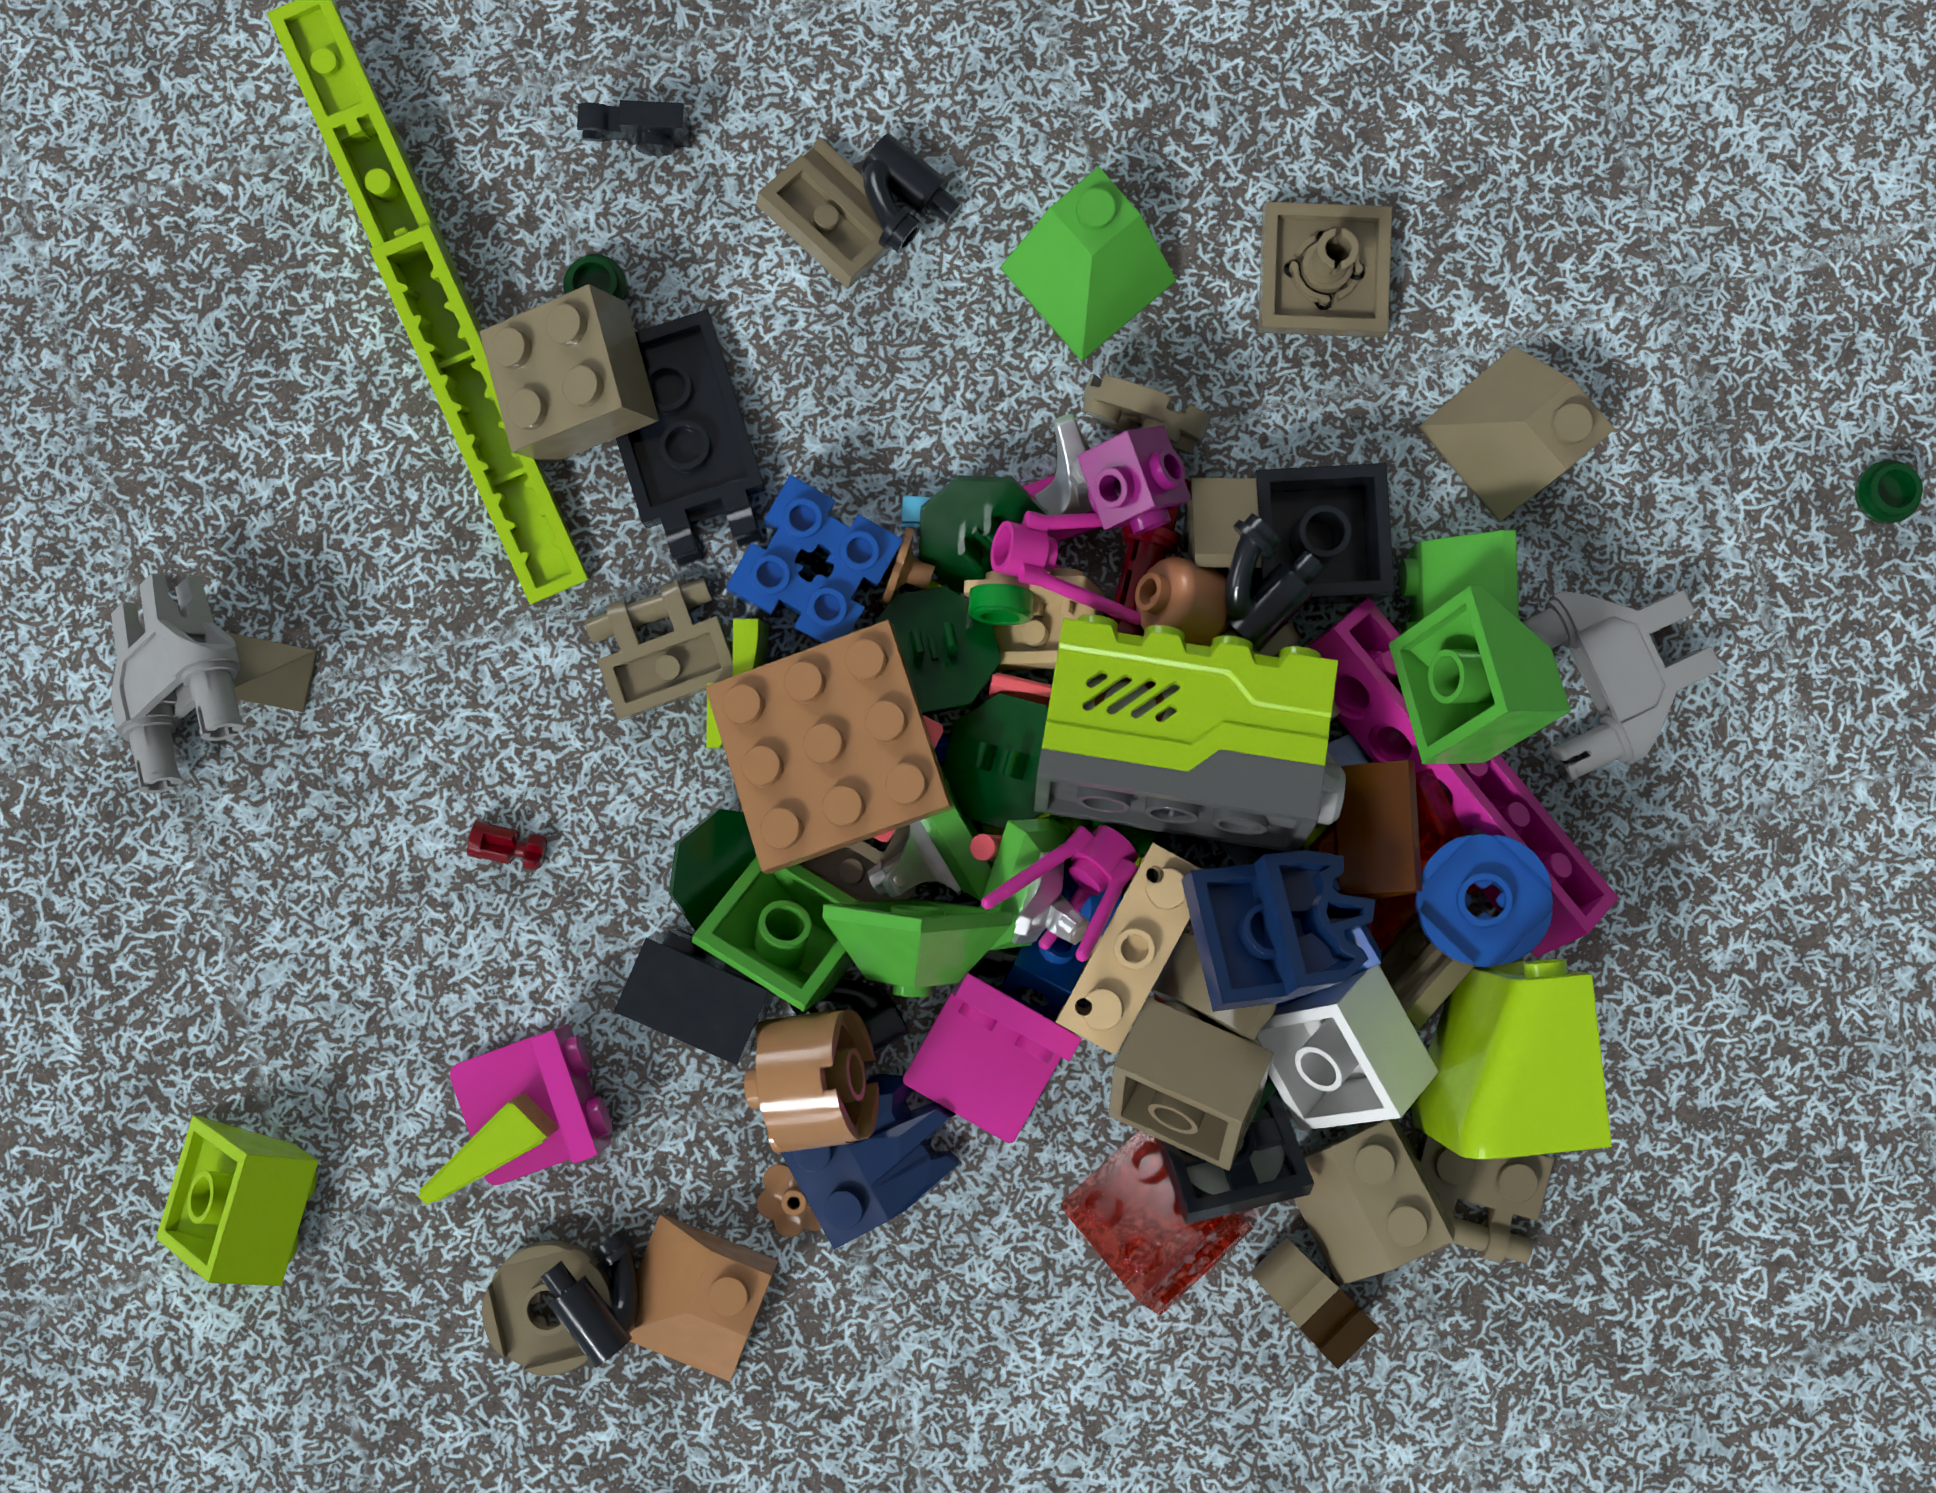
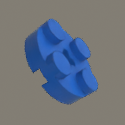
(1523, 899)

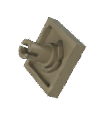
(1351, 240)

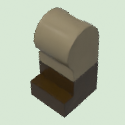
(1314, 1302)

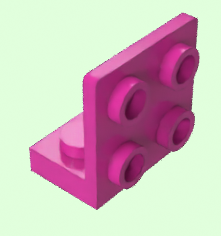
(988, 1057)

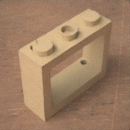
(1130, 952)

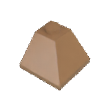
(698, 1296)

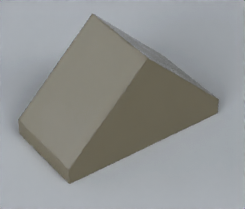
(1211, 517)

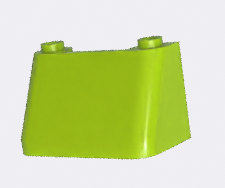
(1517, 1065)

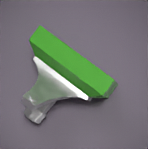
(935, 852)
(1040, 902)

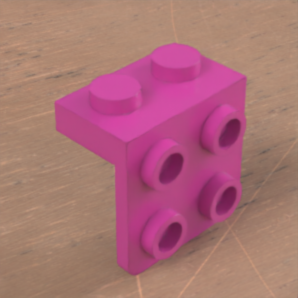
(554, 1075)

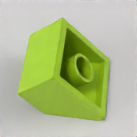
(237, 1204)

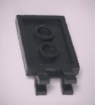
(700, 450)

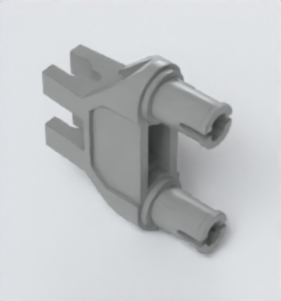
(167, 672)
(1620, 672)

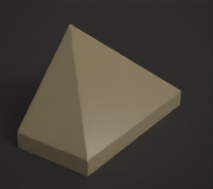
(273, 673)

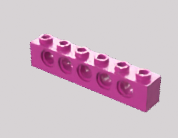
(1483, 795)

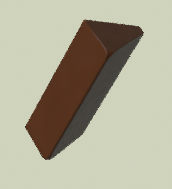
(1379, 831)

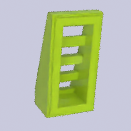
(504, 1137)

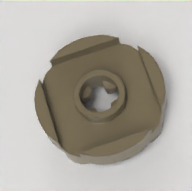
(1143, 407)
(509, 1311)

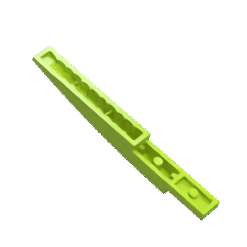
(426, 291)

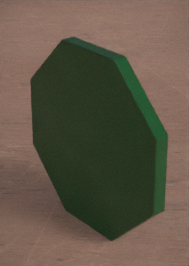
(962, 523)
(943, 647)
(996, 759)
(709, 863)

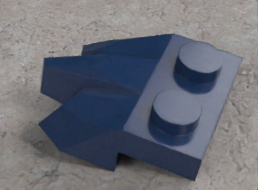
(1274, 928)
(878, 1177)

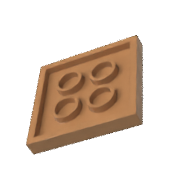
(828, 747)

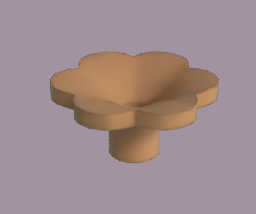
(907, 569)
(776, 1206)

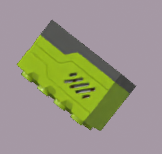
(1189, 736)

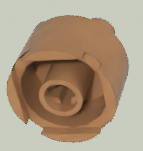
(813, 1080)

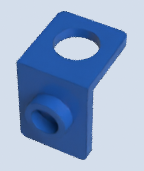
(1047, 971)

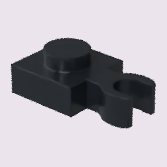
(647, 124)

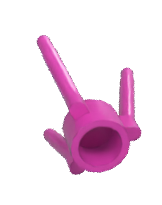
(1031, 555)
(1100, 863)

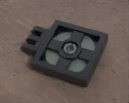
(1263, 1173)

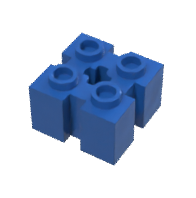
(802, 527)

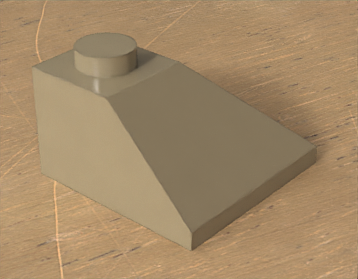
(1515, 430)

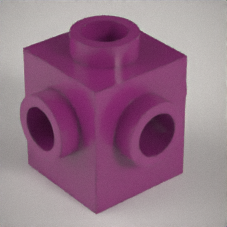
(1135, 479)

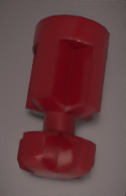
(503, 844)

